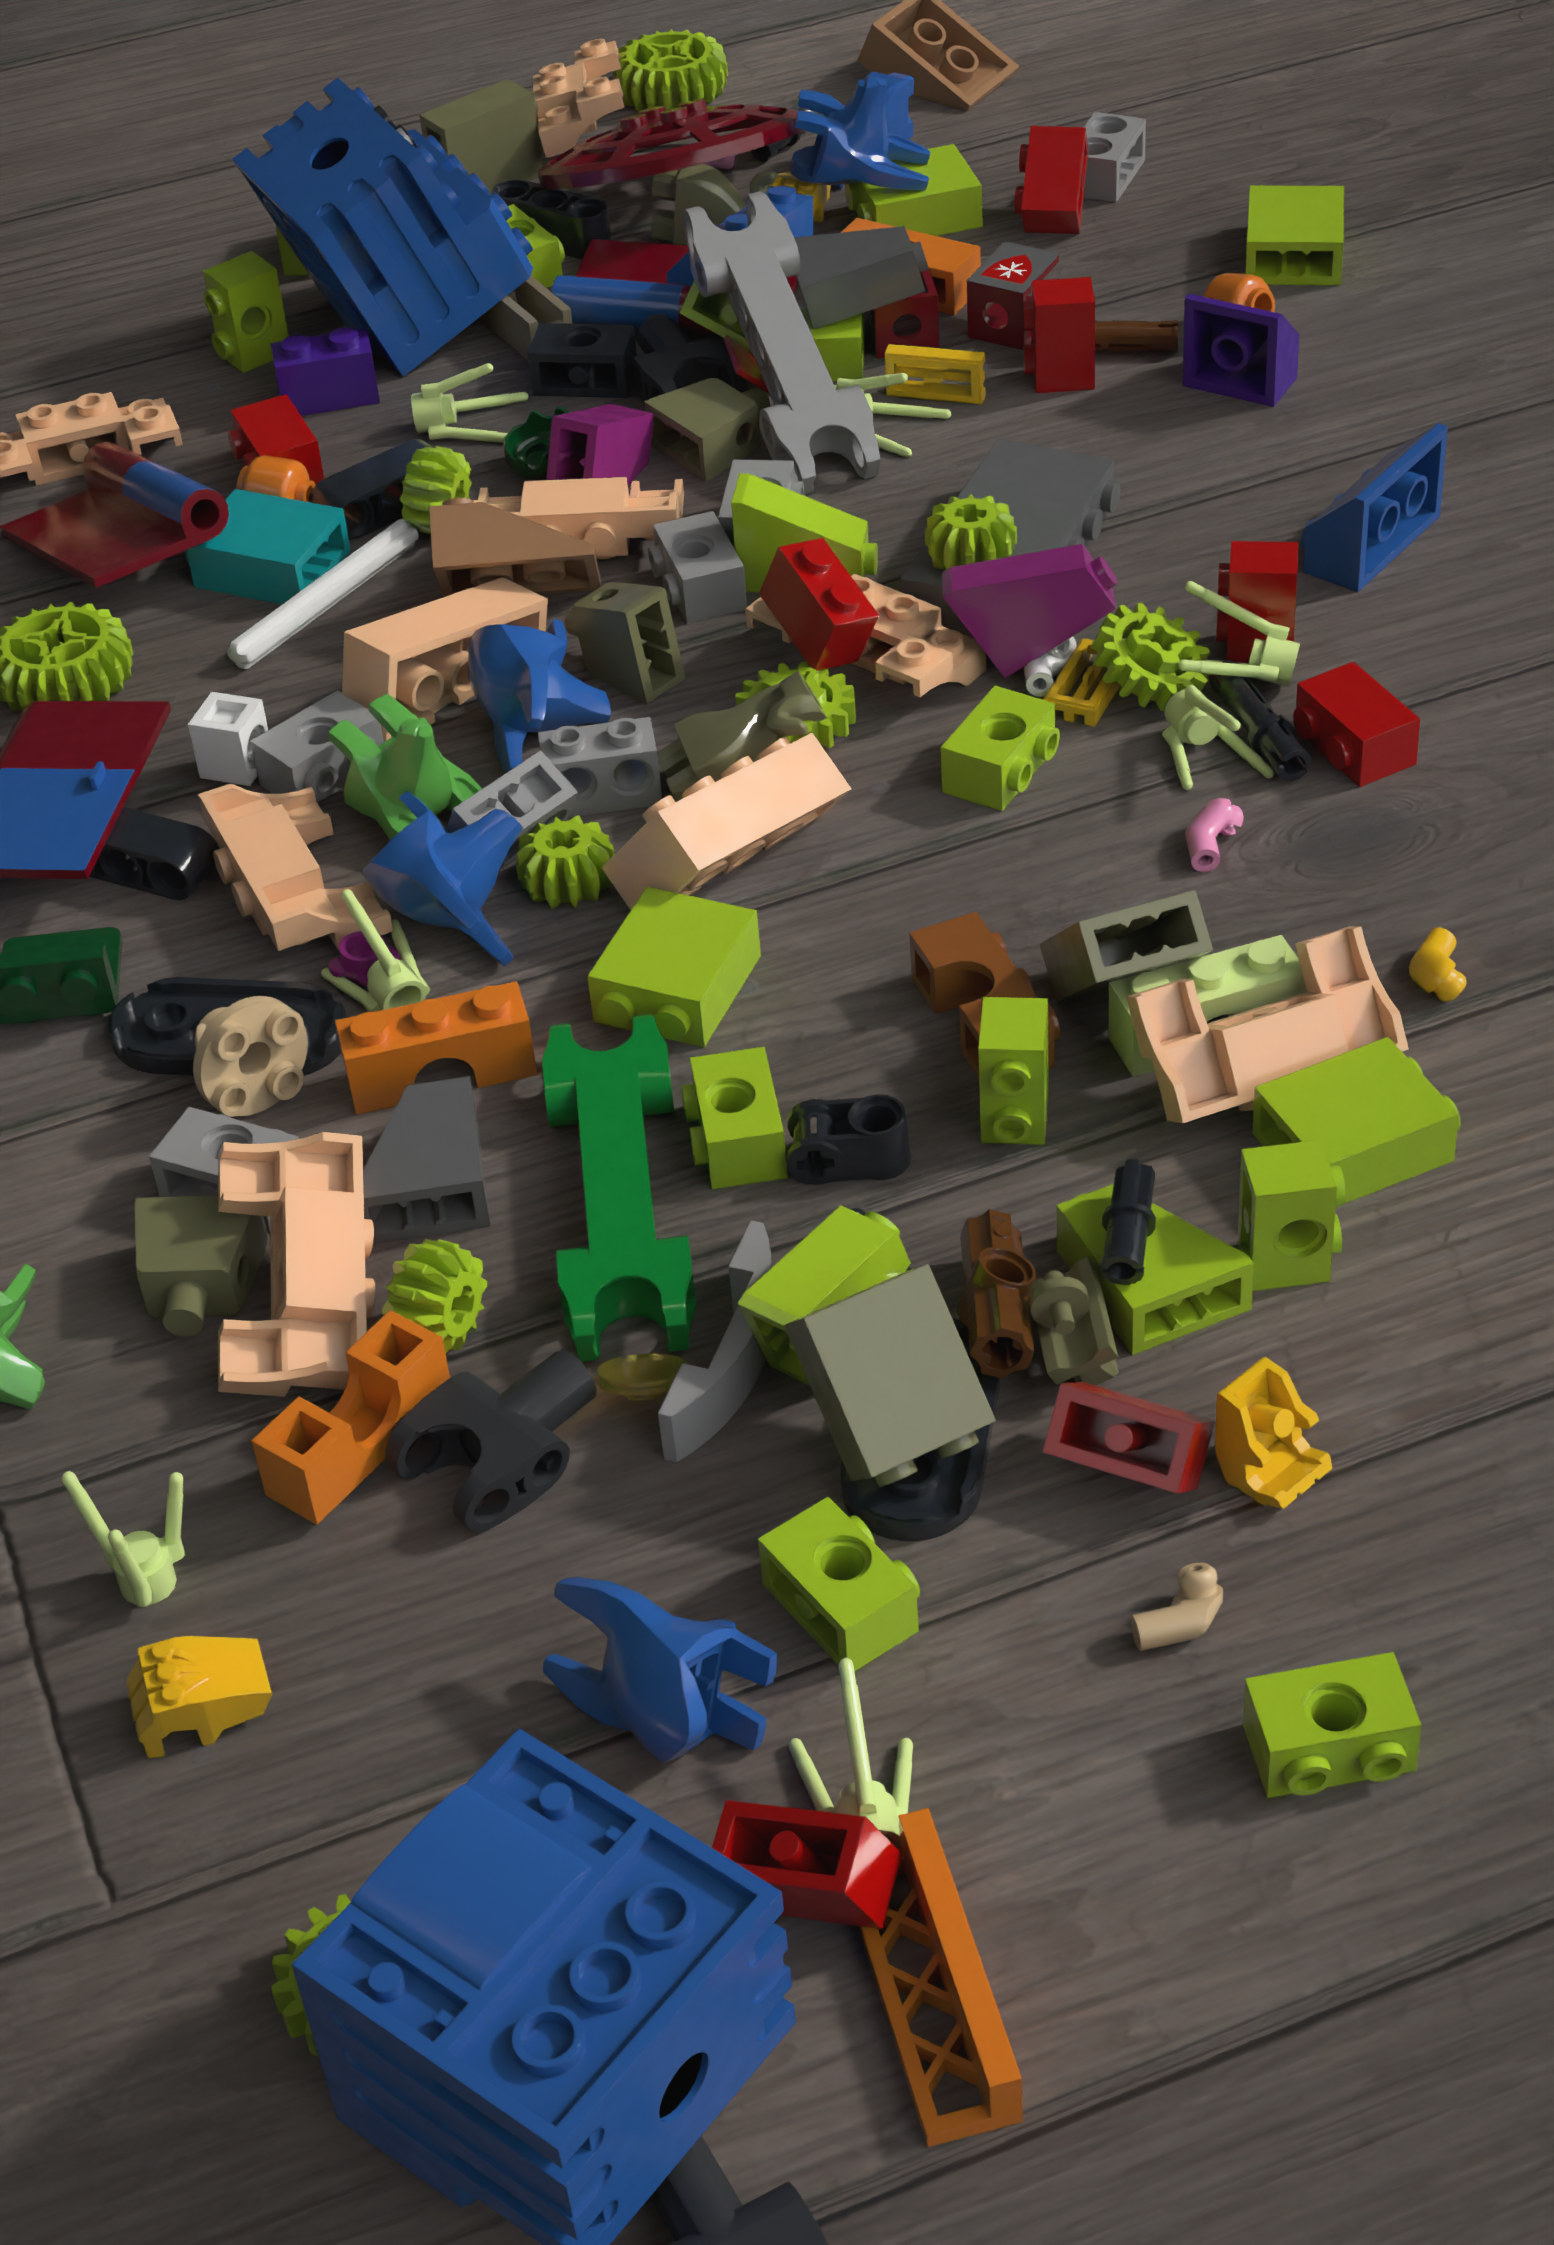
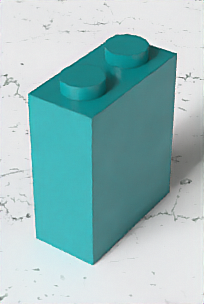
(270, 547)

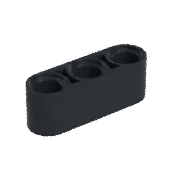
(562, 213)
(369, 489)
(156, 855)

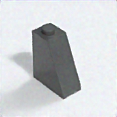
(857, 272)
(427, 1165)

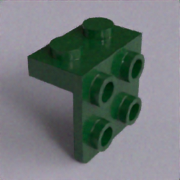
(60, 975)

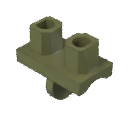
(1074, 1325)

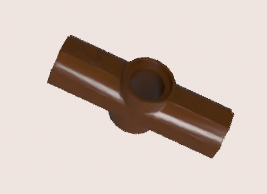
(996, 1294)

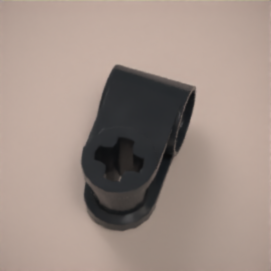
(854, 1139)

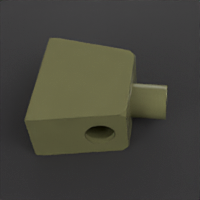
(707, 425)
(628, 638)
(195, 1259)

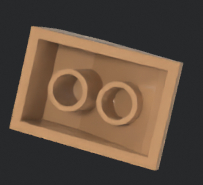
(939, 51)
(484, 543)

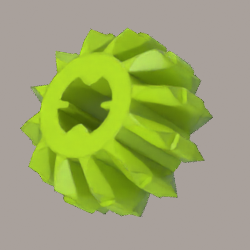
(430, 480)
(969, 532)
(564, 861)
(438, 1290)

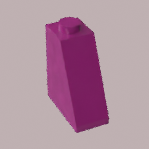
(600, 443)
(1029, 601)

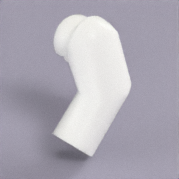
(1040, 672)

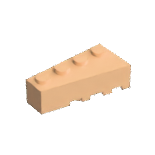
(424, 650)
(727, 819)

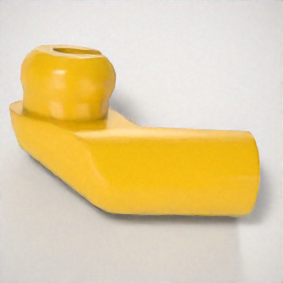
(1434, 969)

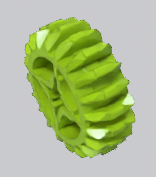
(671, 69)
(63, 656)

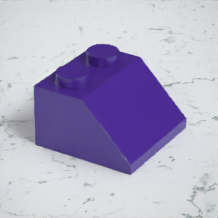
(1238, 350)
(326, 371)

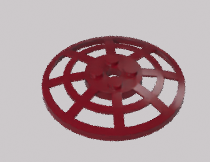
(661, 126)

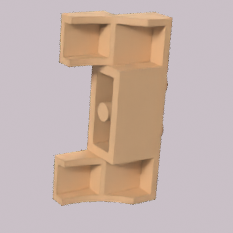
(576, 95)
(60, 435)
(594, 509)
(905, 641)
(273, 870)
(1221, 1062)
(317, 1262)

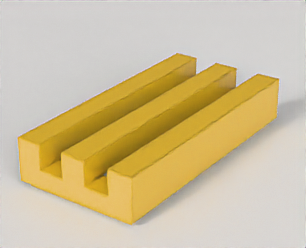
(934, 367)
(1079, 703)

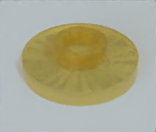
(639, 1375)

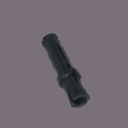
(1266, 730)

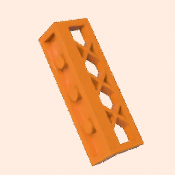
(966, 1995)

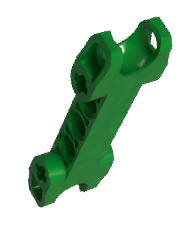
(624, 1266)

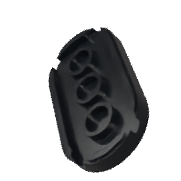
(160, 1025)
(938, 1493)

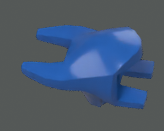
(855, 141)
(525, 688)
(444, 874)
(661, 1671)

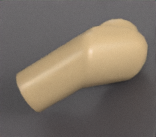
(1188, 1613)

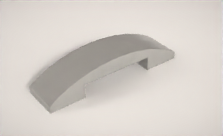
(708, 1398)

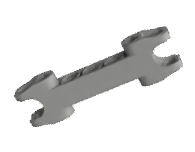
(808, 409)

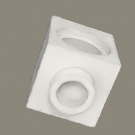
(223, 736)

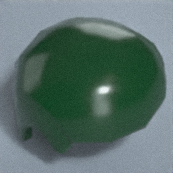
(529, 444)

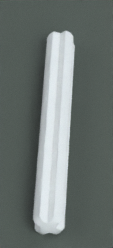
(322, 594)

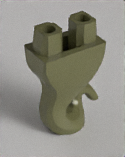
(699, 187)
(720, 738)

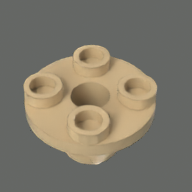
(250, 1055)

